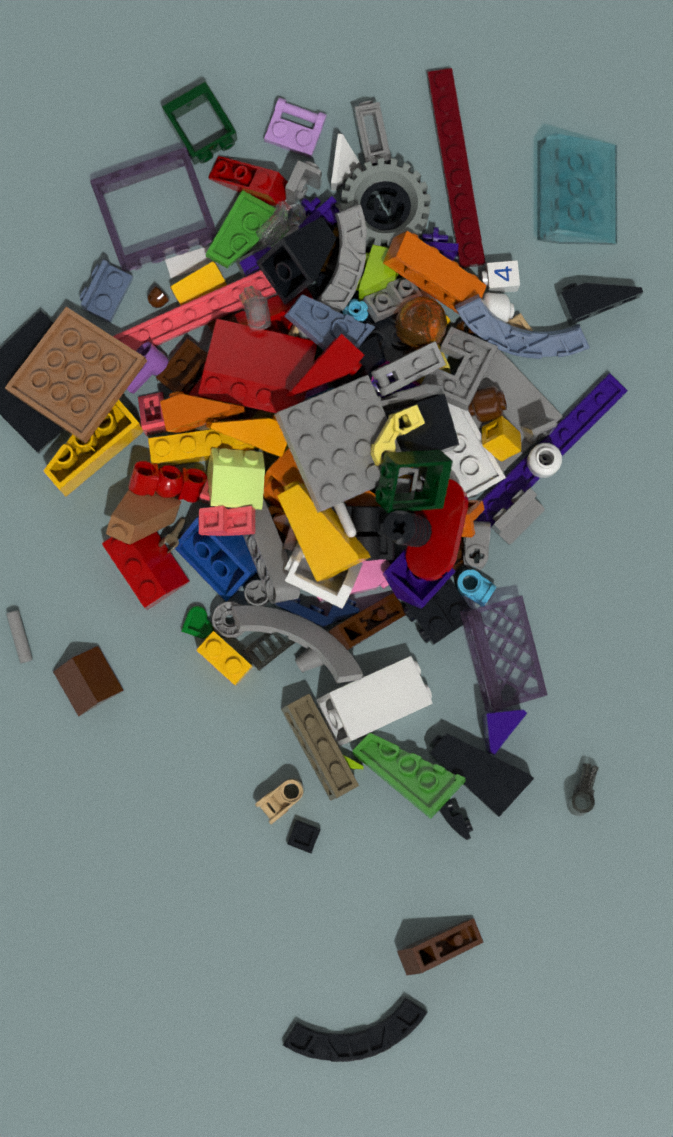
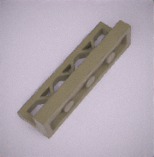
(320, 747)

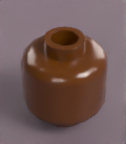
(488, 404)

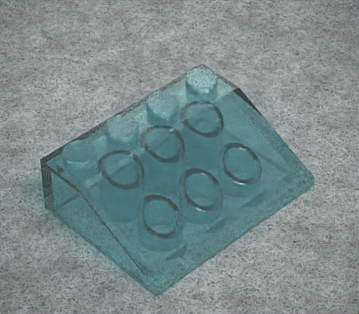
(576, 191)

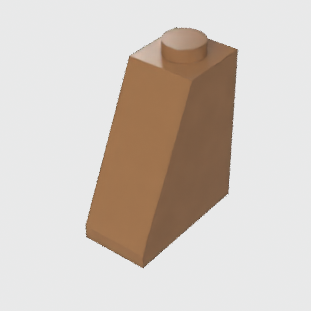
(141, 516)

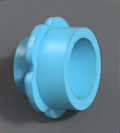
(362, 309)

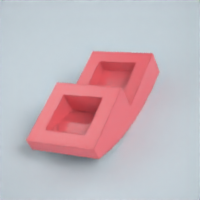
(226, 522)

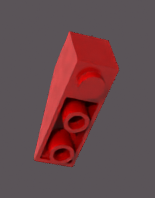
(255, 180)

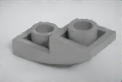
(389, 300)

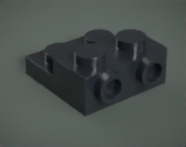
(439, 615)

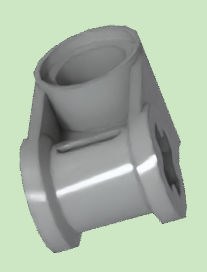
(477, 544)

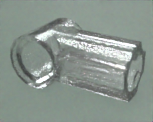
(279, 224)
(255, 308)

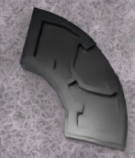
(372, 360)

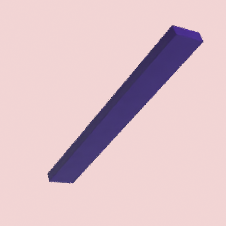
(563, 437)

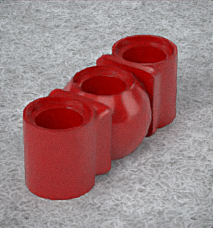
(167, 481)

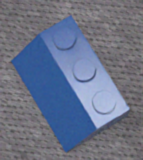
(218, 559)

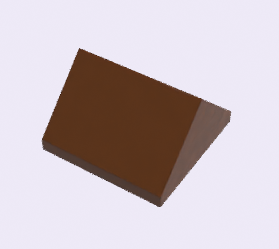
(88, 680)

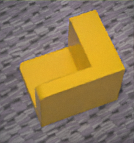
(501, 438)

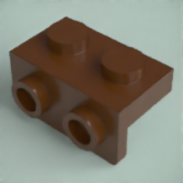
(183, 368)

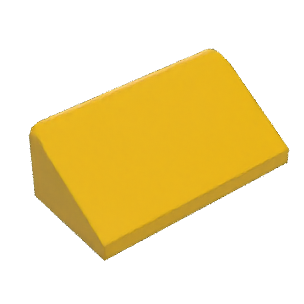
(198, 284)

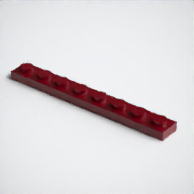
(456, 168)

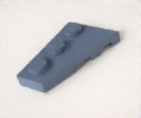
(324, 324)

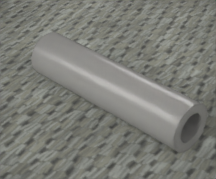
(19, 637)

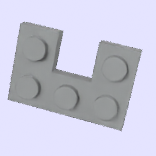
(475, 358)

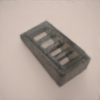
(269, 658)

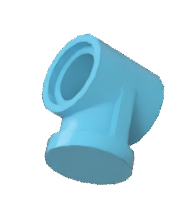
(483, 588)

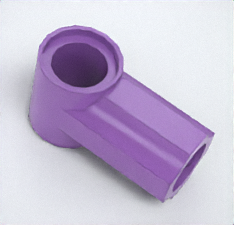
(155, 365)

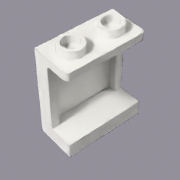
(334, 590)

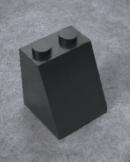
(297, 259)
(436, 432)

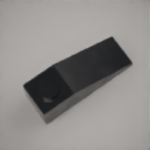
(593, 299)

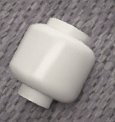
(499, 305)
(548, 452)

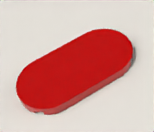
(447, 527)

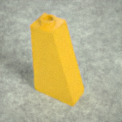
(320, 534)

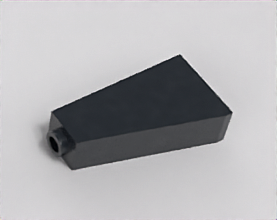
(485, 776)

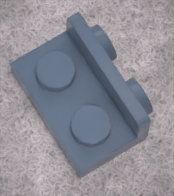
(105, 291)

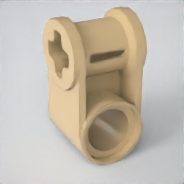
(279, 800)

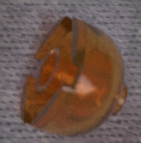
(421, 322)

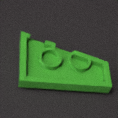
(239, 230)

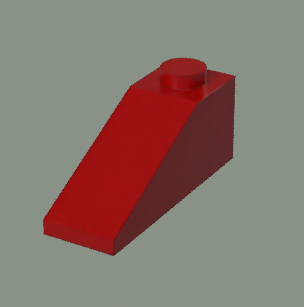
(333, 364)

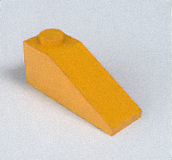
(258, 432)

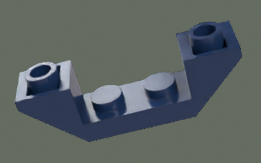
(315, 613)

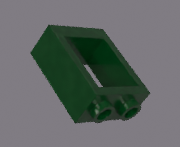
(186, 103)
(434, 487)

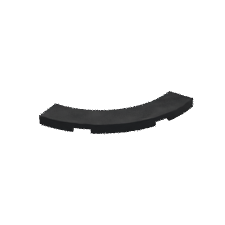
(357, 1044)

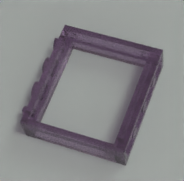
(141, 172)

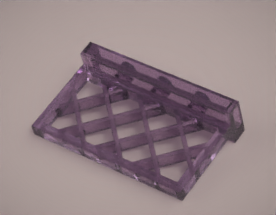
(483, 661)

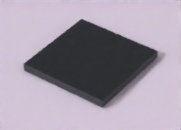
(29, 423)

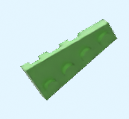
(415, 779)

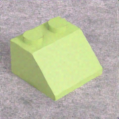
(236, 478)

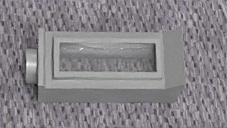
(372, 132)

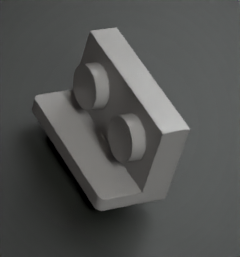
(302, 175)

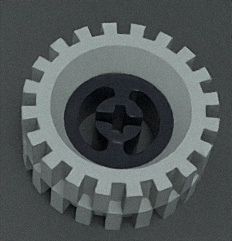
(408, 195)

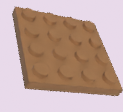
(76, 374)

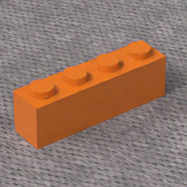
(432, 271)

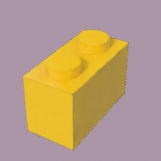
(224, 658)

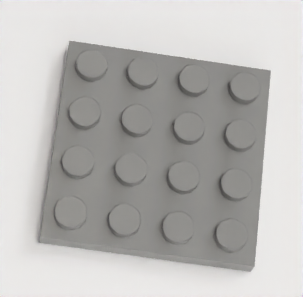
(333, 441)

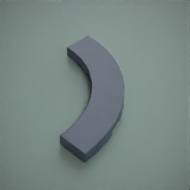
(516, 340)

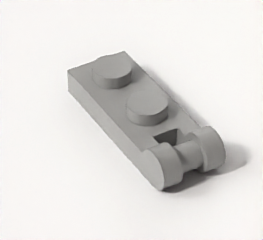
(409, 368)

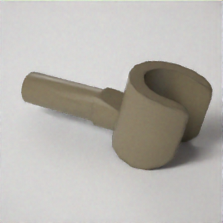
(172, 538)

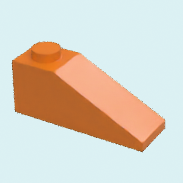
(189, 412)

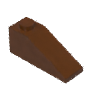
(368, 622)
(439, 947)

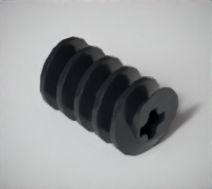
(407, 528)

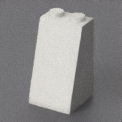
(375, 701)

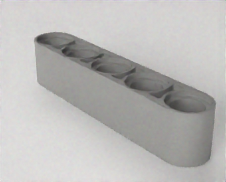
(270, 558)

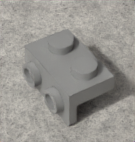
(518, 517)

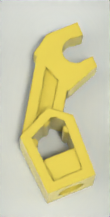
(390, 431)

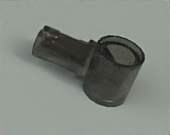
(584, 789)

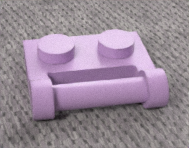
(291, 135)

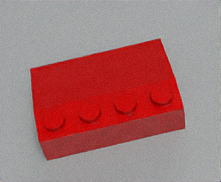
(255, 366)

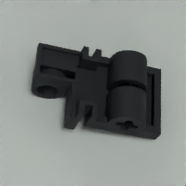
(369, 531)

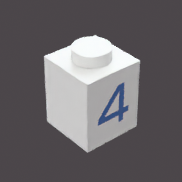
(501, 277)

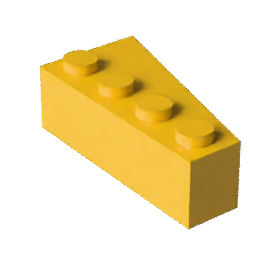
(79, 461)

